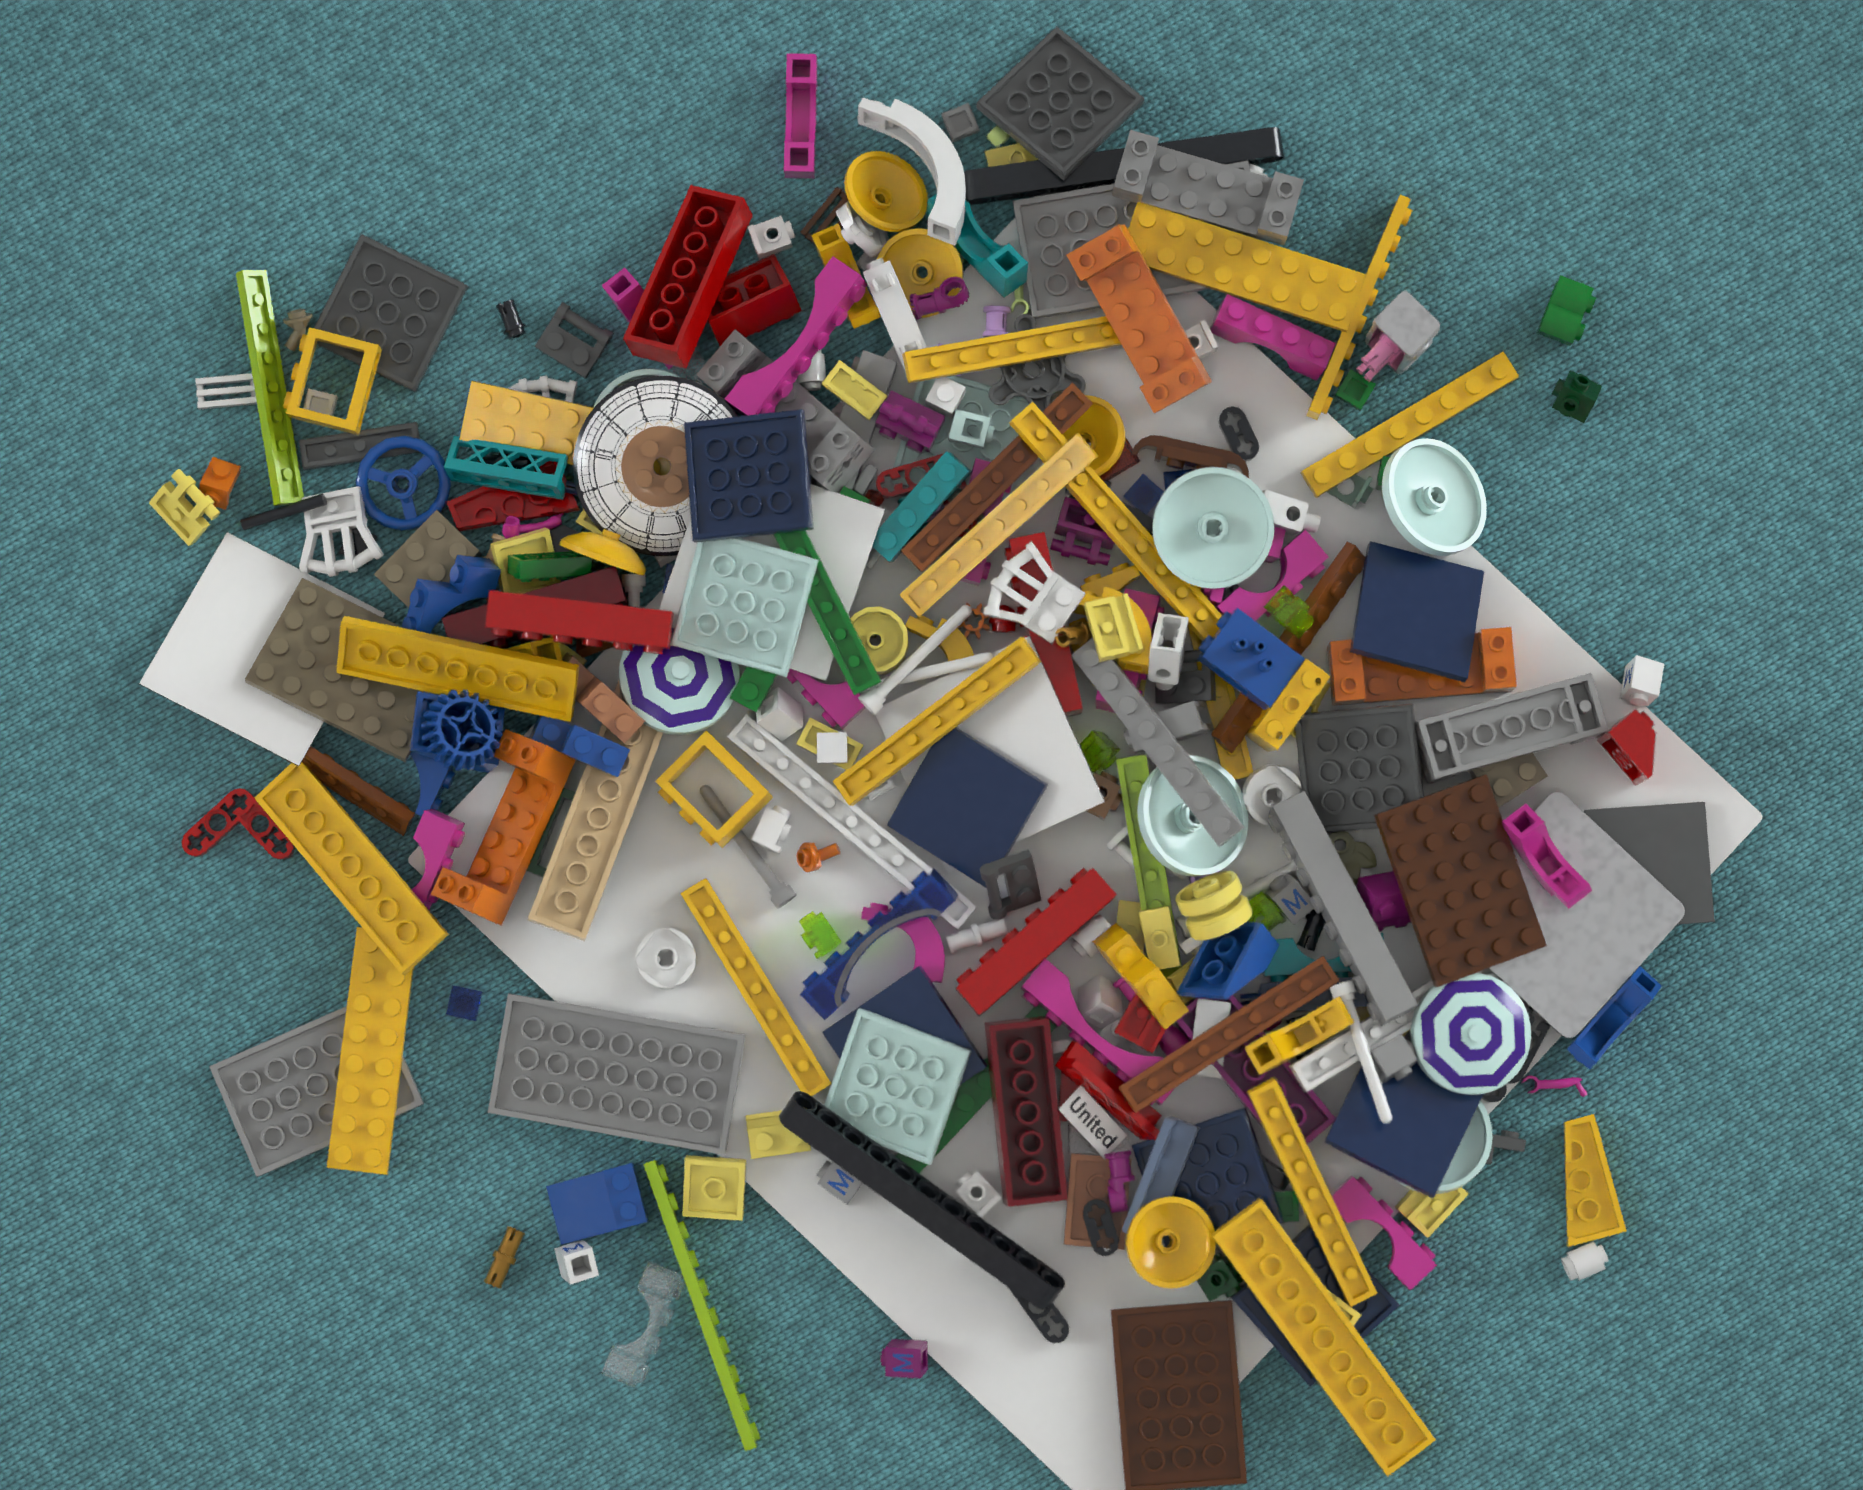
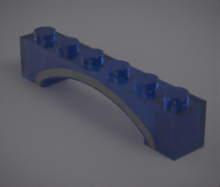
(927, 897)

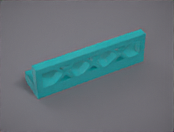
(506, 478)

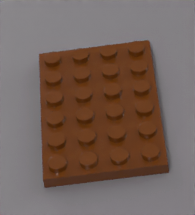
(1460, 880)
(1178, 1396)

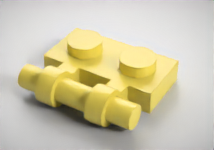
(179, 512)

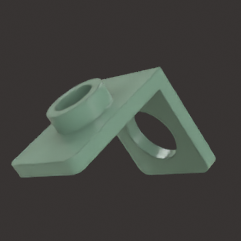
(1361, 492)

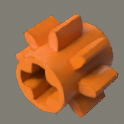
(981, 625)

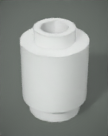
(816, 373)
(1087, 933)
(1584, 1261)

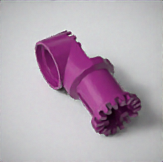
(938, 299)
(1120, 1172)

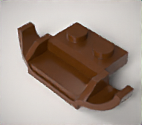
(1182, 453)

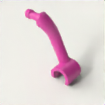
(513, 528)
(1556, 1084)

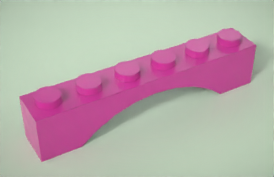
(835, 293)
(1053, 992)

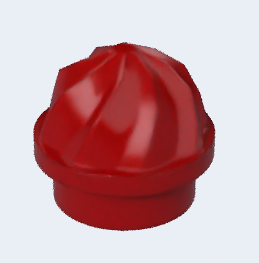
(1001, 625)

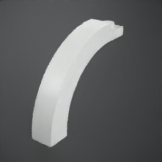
(936, 151)

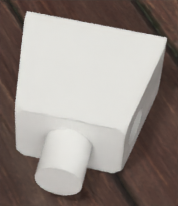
(1297, 510)
(1166, 662)

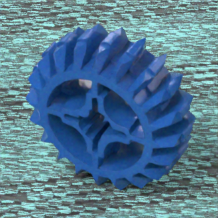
(449, 750)

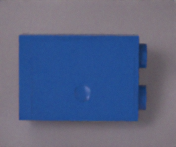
(1249, 658)

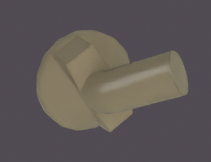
(298, 320)

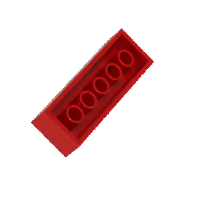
(688, 276)
(579, 620)
(1055, 659)
(1035, 942)

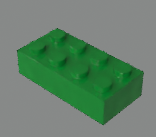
(548, 565)

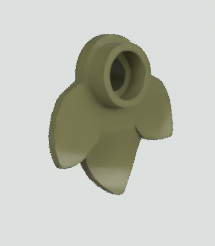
(1355, 855)

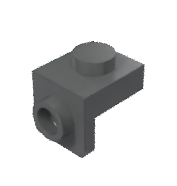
(1507, 1140)

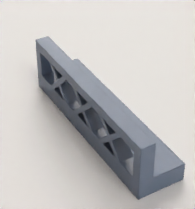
(1164, 1164)

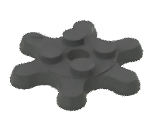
(1038, 389)

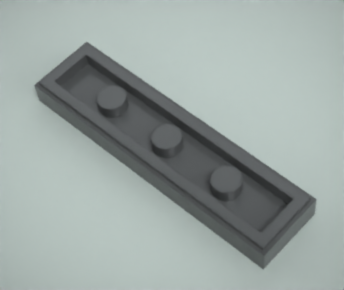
(352, 448)

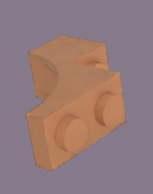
(604, 703)

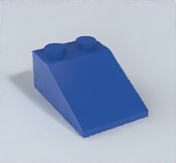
(419, 746)
(1229, 962)
(597, 1203)

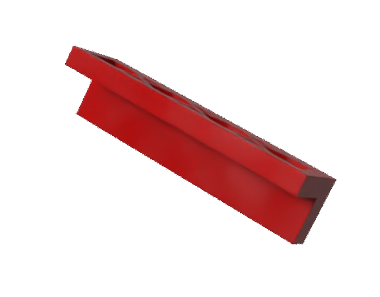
(1103, 1088)

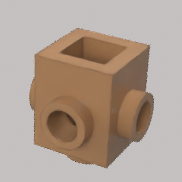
(1112, 800)

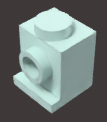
(962, 421)

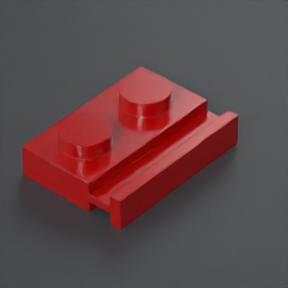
(1140, 1025)

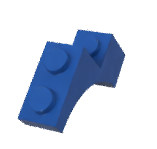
(432, 599)
(580, 744)
(433, 780)
(1614, 1017)

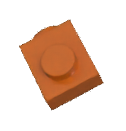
(219, 481)

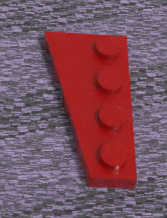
(492, 506)

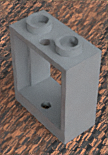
(1182, 721)

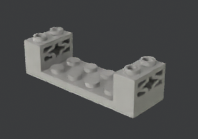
(1207, 189)
(832, 446)
(1510, 727)

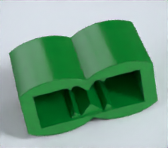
(1565, 311)

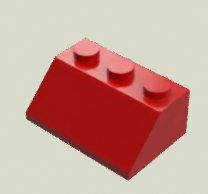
(753, 300)
(1632, 745)

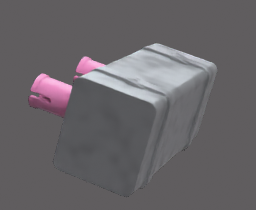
(1398, 336)

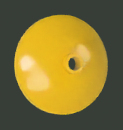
(886, 191)
(916, 249)
(1104, 430)
(605, 548)
(1189, 1248)

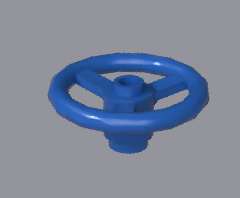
(430, 458)

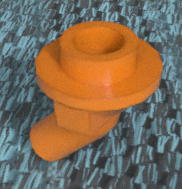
(810, 858)

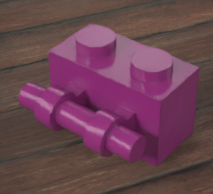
(910, 422)
(1078, 525)
(1383, 900)

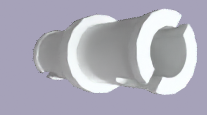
(976, 935)

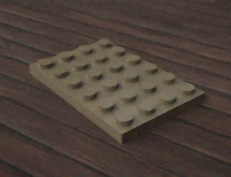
(301, 670)

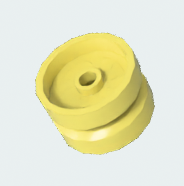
(893, 633)
(1214, 905)

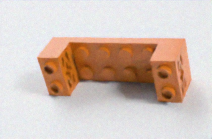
(1140, 317)
(1369, 680)
(513, 831)

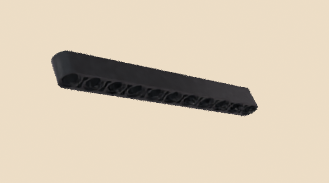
(1101, 167)
(922, 1200)

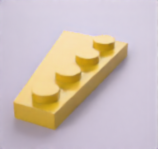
(1589, 1187)

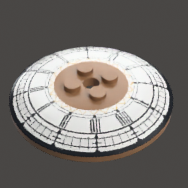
(618, 457)

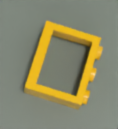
(362, 389)
(1288, 707)
(760, 797)

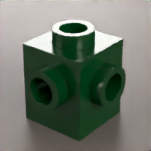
(1575, 396)
(1220, 1278)

